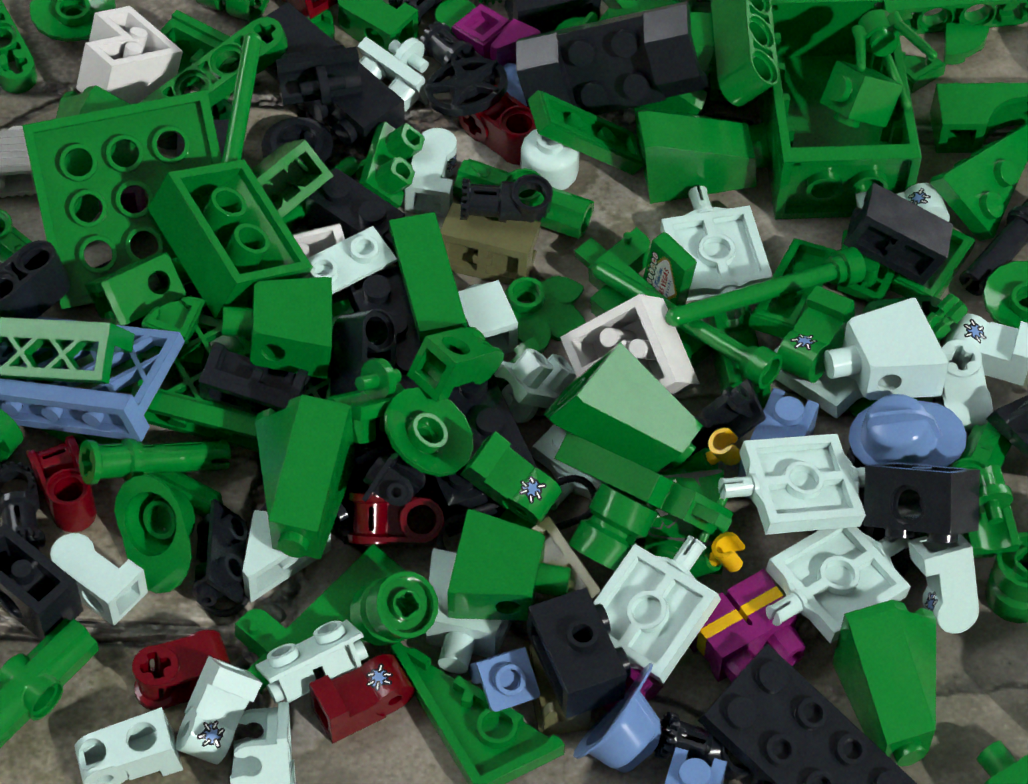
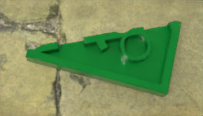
(984, 183)
(482, 742)

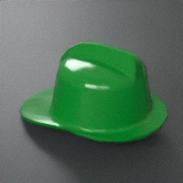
(156, 530)

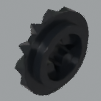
(297, 129)

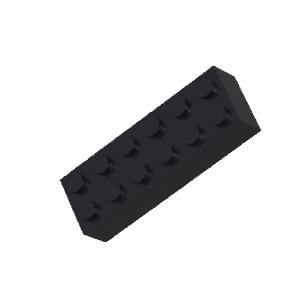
(479, 403)

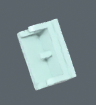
(268, 756)

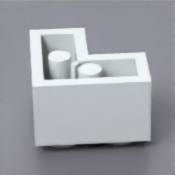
(127, 56)
(644, 332)

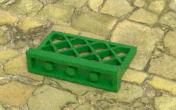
(202, 417)

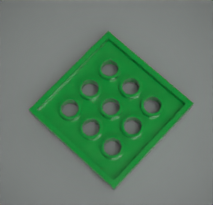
(97, 133)

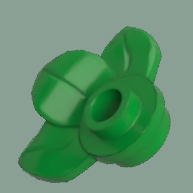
(550, 310)

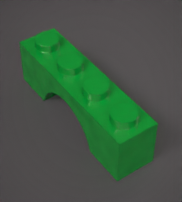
(970, 112)

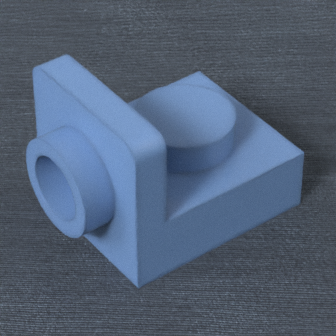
(505, 679)

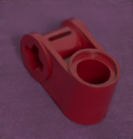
(501, 127)
(61, 481)
(390, 521)
(177, 666)

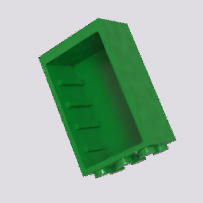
(812, 157)

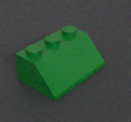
(226, 232)

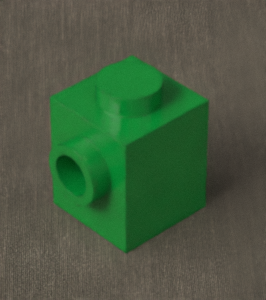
(860, 95)

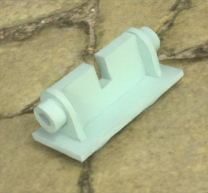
(352, 259)
(290, 667)

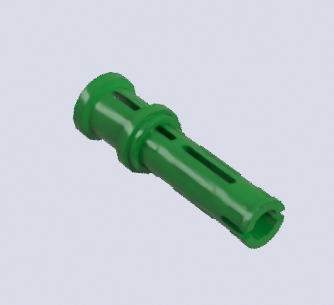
(135, 459)

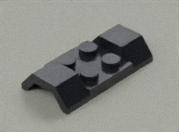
(614, 61)

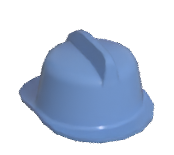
(907, 432)
(625, 732)

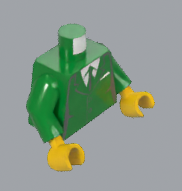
(701, 475)

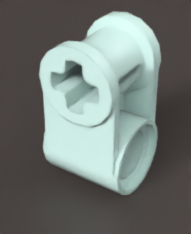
(965, 384)

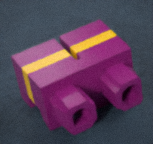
(742, 628)

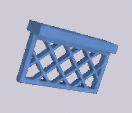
(97, 409)

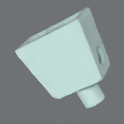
(890, 353)
(459, 636)

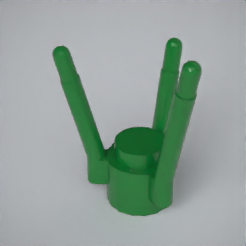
(880, 36)

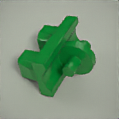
(389, 161)
(375, 389)
(996, 520)

